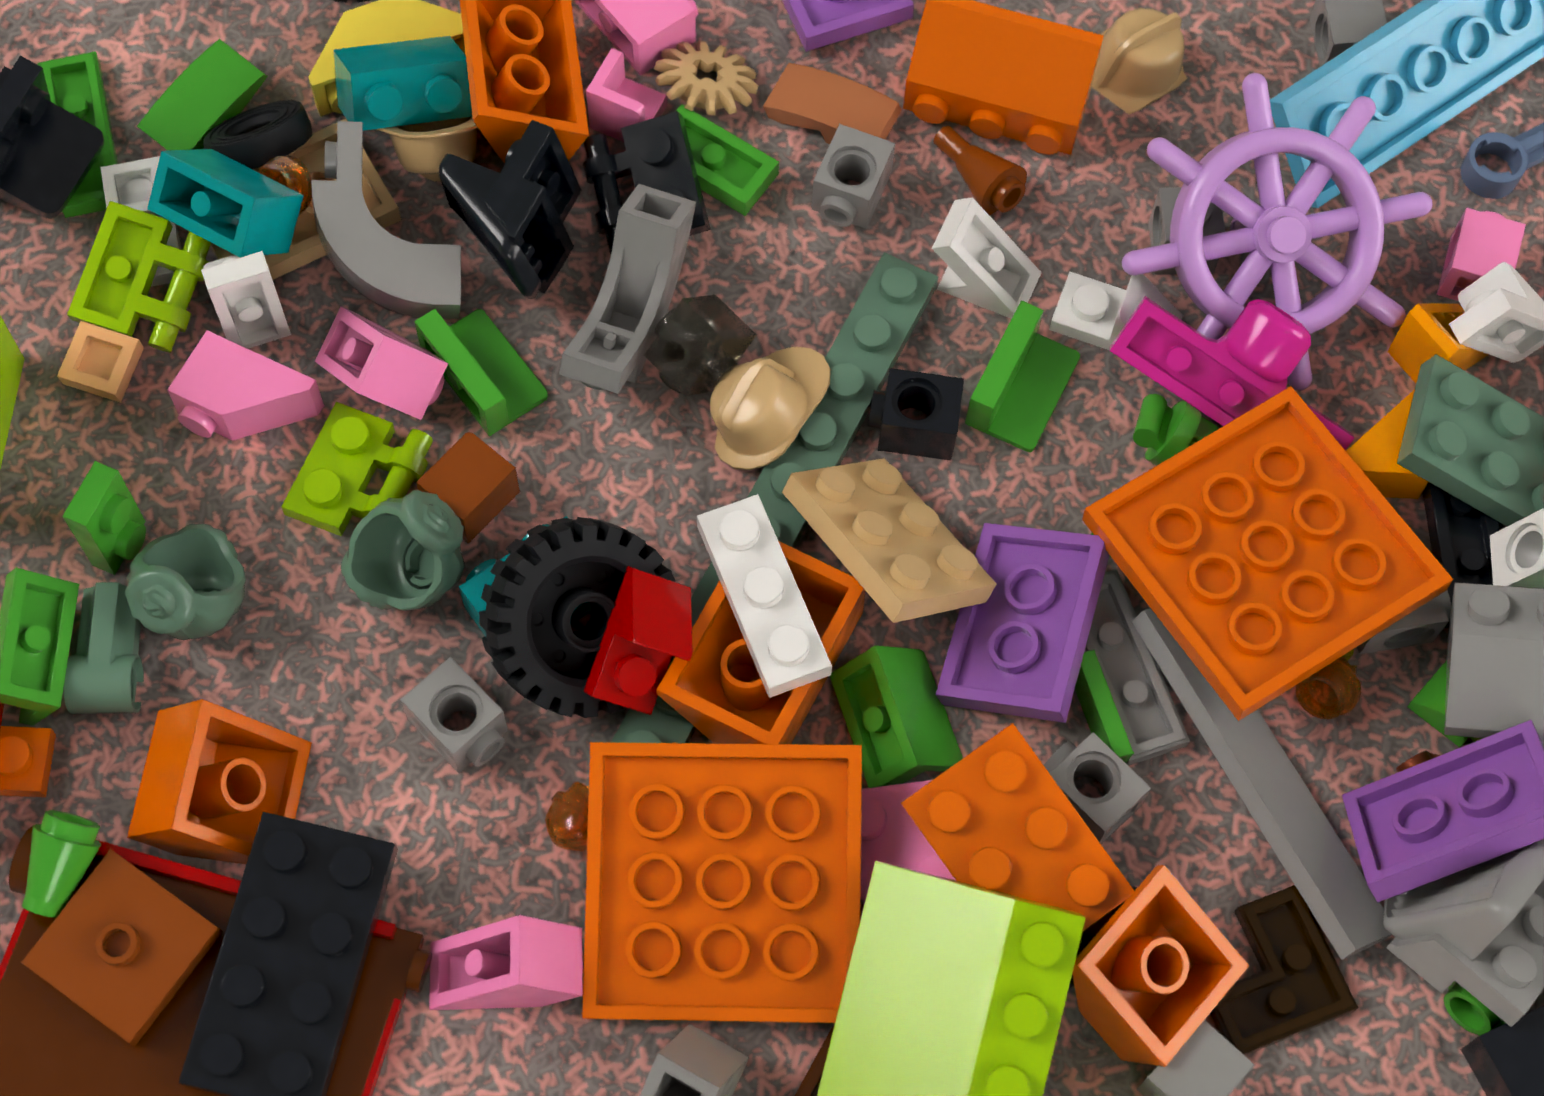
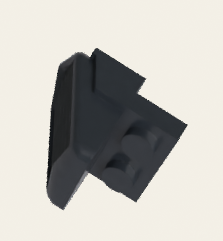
(41, 144)
(519, 210)

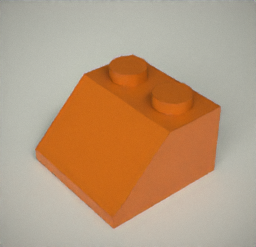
(212, 781)
(1154, 972)

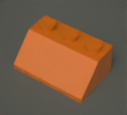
(524, 70)
(1002, 73)
(721, 685)

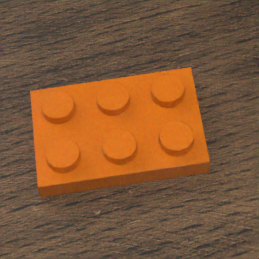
(1014, 831)

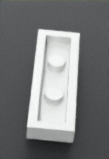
(764, 596)

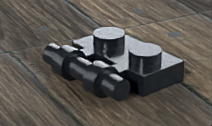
(656, 157)

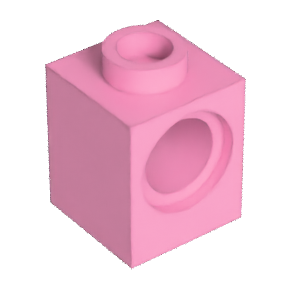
(1478, 246)

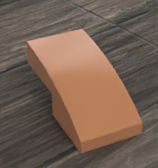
(824, 100)

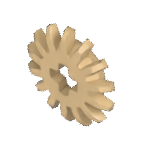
(680, 72)

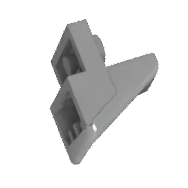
(1477, 931)

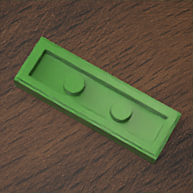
(79, 88)

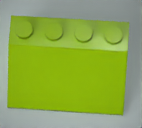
(950, 991)

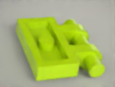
(122, 271)
(343, 463)

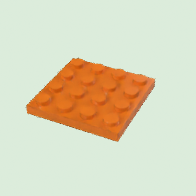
(1266, 551)
(721, 881)

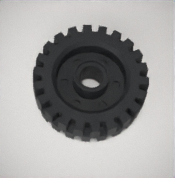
(534, 604)

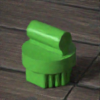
(1168, 429)

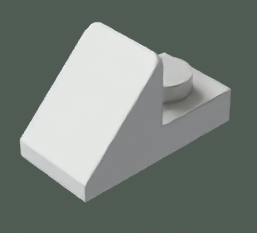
(983, 261)
(245, 299)
(1099, 311)
(1501, 315)

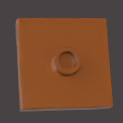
(122, 947)

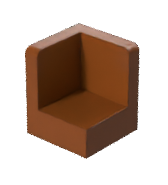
(472, 482)

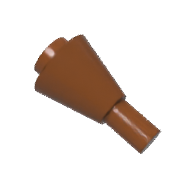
(990, 178)

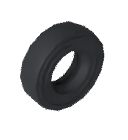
(261, 133)

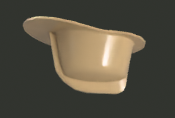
(1140, 59)
(425, 144)
(766, 404)

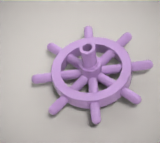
(1278, 229)

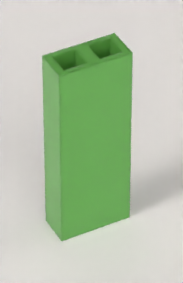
(1100, 707)

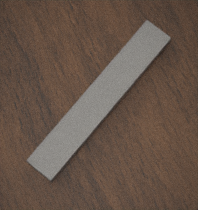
(1276, 801)

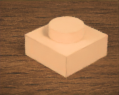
(100, 361)

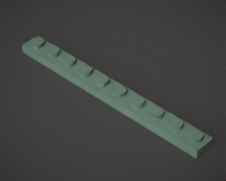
(858, 365)

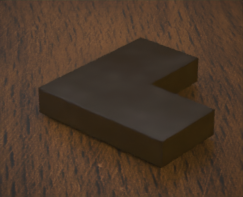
(1297, 981)

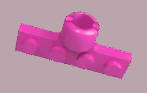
(1222, 374)

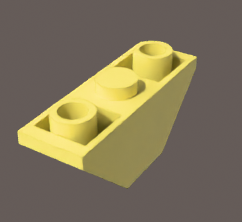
(379, 24)

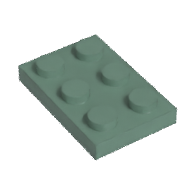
(1474, 443)

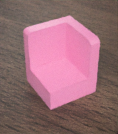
(618, 101)

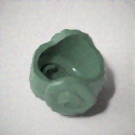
(405, 553)
(186, 583)

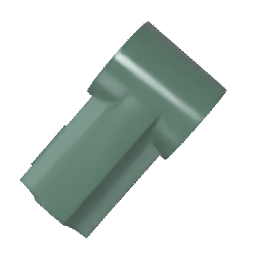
(107, 660)

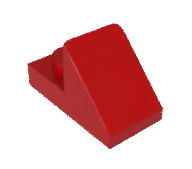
(641, 637)

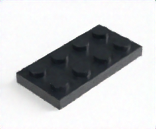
(289, 961)

